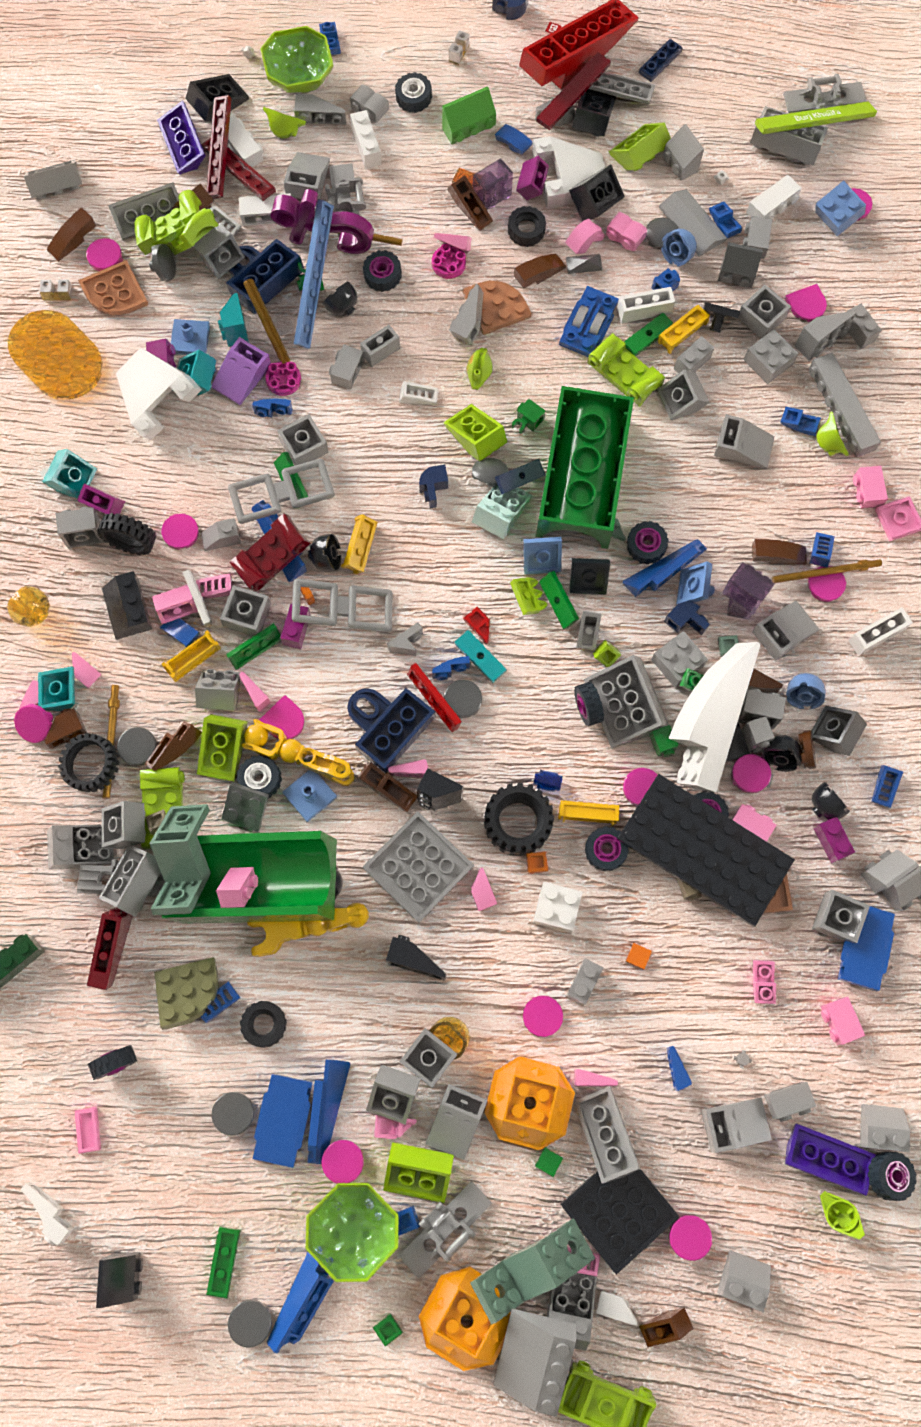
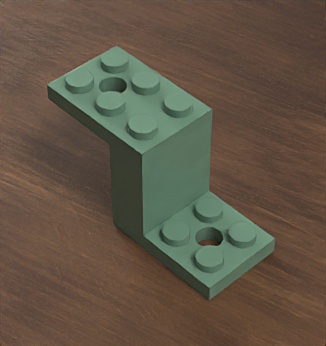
(180, 859)
(532, 1271)

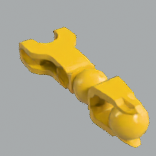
(292, 751)
(277, 933)

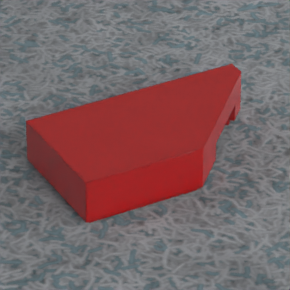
(479, 624)

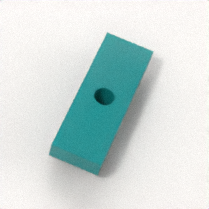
(473, 648)

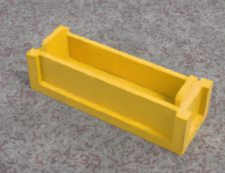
(683, 328)
(360, 544)
(191, 656)
(588, 812)

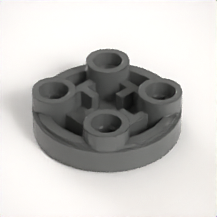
(163, 262)
(464, 698)
(136, 746)
(232, 1113)
(249, 1323)

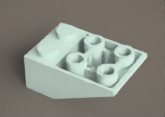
(500, 511)

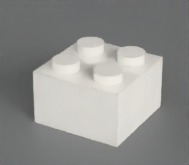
(557, 907)

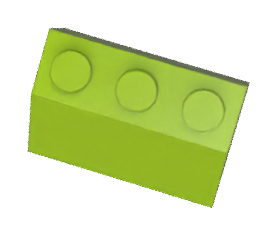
(641, 146)
(418, 1172)

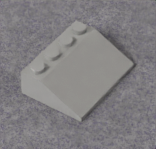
(794, 144)
(627, 701)
(536, 1360)

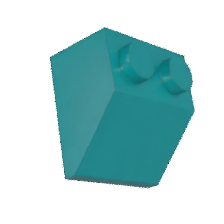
(232, 321)
(200, 368)
(69, 473)

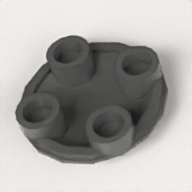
(658, 229)
(488, 469)

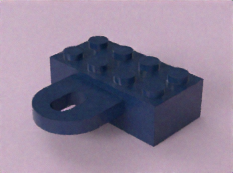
(269, 269)
(390, 727)

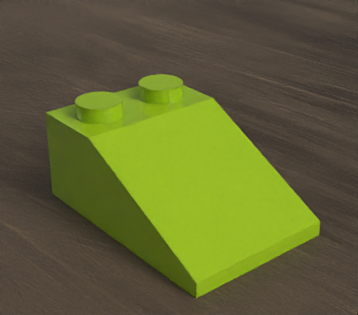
(476, 432)
(221, 747)

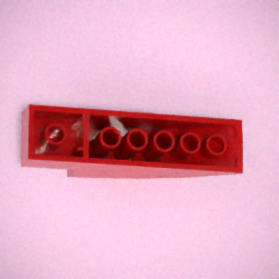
(571, 47)

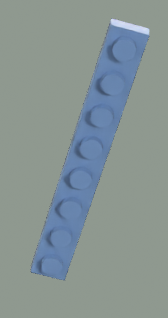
(313, 274)

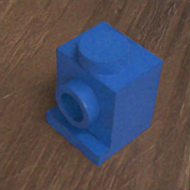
(666, 279)

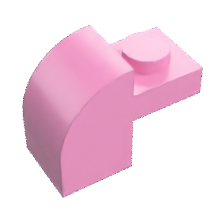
(584, 235)

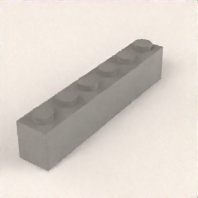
(844, 404)

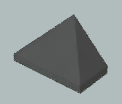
(584, 263)

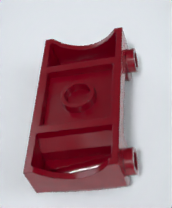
(270, 553)

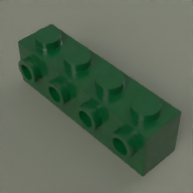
(18, 957)

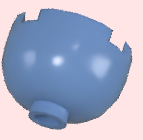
(679, 247)
(806, 691)

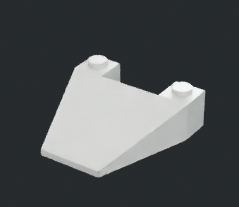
(571, 166)
(145, 383)

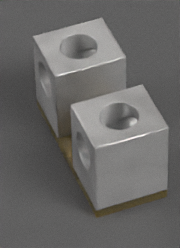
(459, 48)
(63, 292)

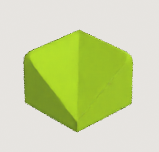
(606, 653)

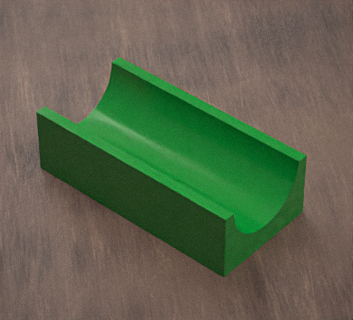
(585, 463)
(292, 871)

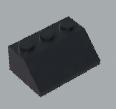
(126, 606)
(438, 791)

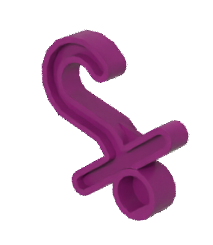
(354, 230)

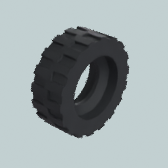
(524, 238)
(274, 1035)

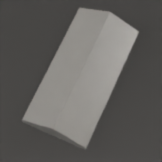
(624, 87)
(153, 203)
(689, 215)
(606, 1135)

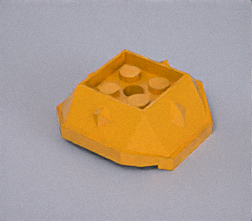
(506, 1106)
(442, 1327)

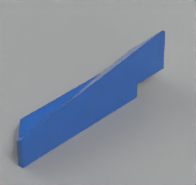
(296, 566)
(664, 569)
(325, 1108)
(301, 1304)

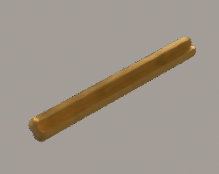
(266, 321)

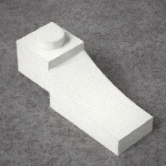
(55, 1228)

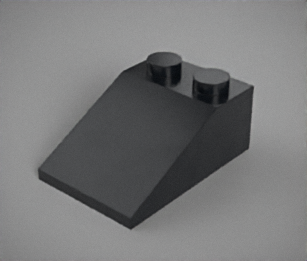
(203, 91)
(594, 112)
(597, 193)
(409, 957)
(119, 1279)

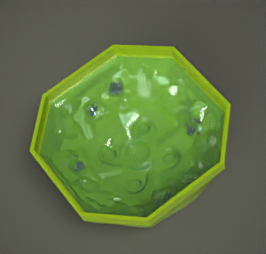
(297, 59)
(352, 1232)

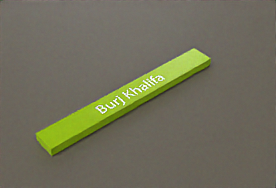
(815, 117)

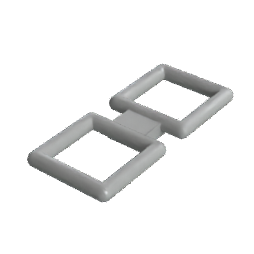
(281, 491)
(342, 605)

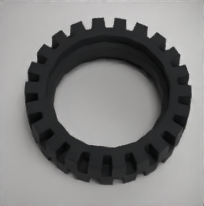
(126, 534)
(71, 753)

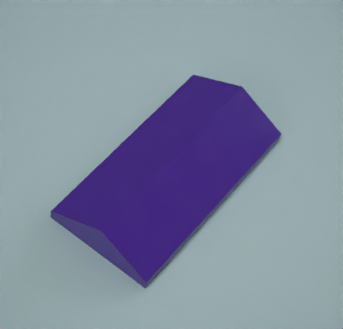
(181, 139)
(829, 1159)

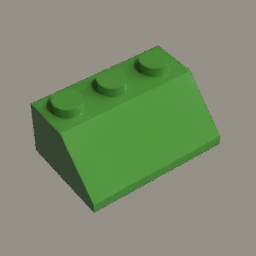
(468, 115)

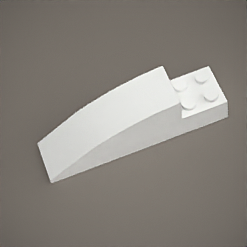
(711, 717)

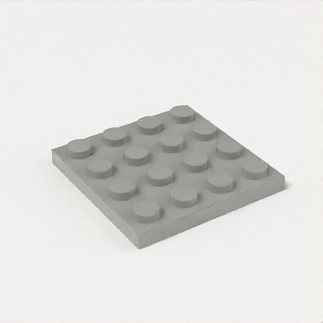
(418, 867)

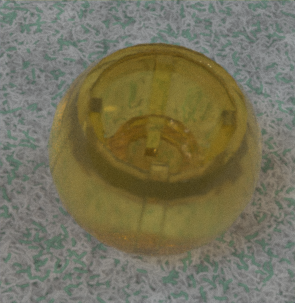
(28, 606)

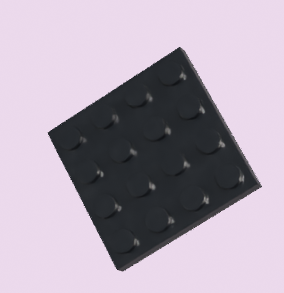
(619, 1216)

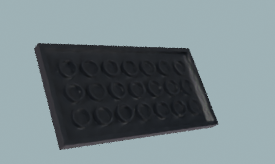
(706, 850)

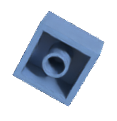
(840, 208)

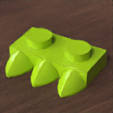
(527, 595)

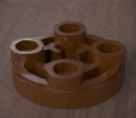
(806, 742)

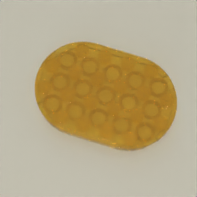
(55, 354)

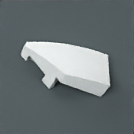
(616, 1308)

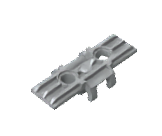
(796, 101)
(342, 184)
(91, 876)
(440, 1225)

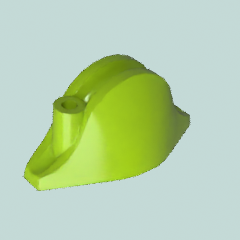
(283, 125)
(479, 368)
(829, 437)
(842, 1216)

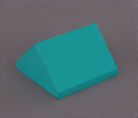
(56, 689)

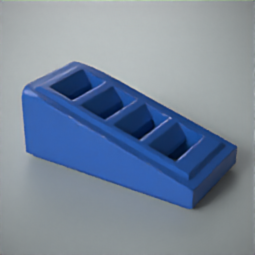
(822, 560)
(893, 788)
(214, 1013)
(678, 1072)

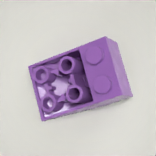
(241, 371)

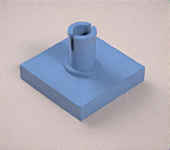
(190, 336)
(542, 555)
(695, 583)
(309, 795)

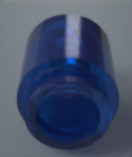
(547, 781)

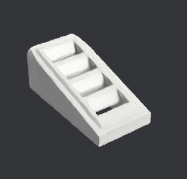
(225, 219)
(412, 399)

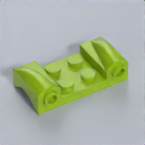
(167, 227)
(194, 230)
(625, 369)
(160, 791)
(603, 1402)

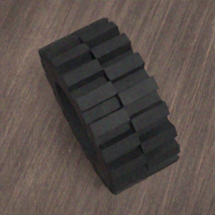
(525, 796)

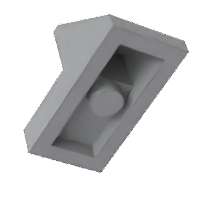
(588, 630)
(401, 643)

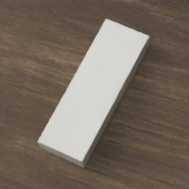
(197, 597)

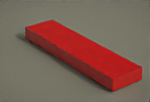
(434, 698)

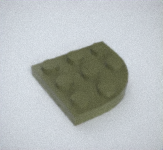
(185, 992)

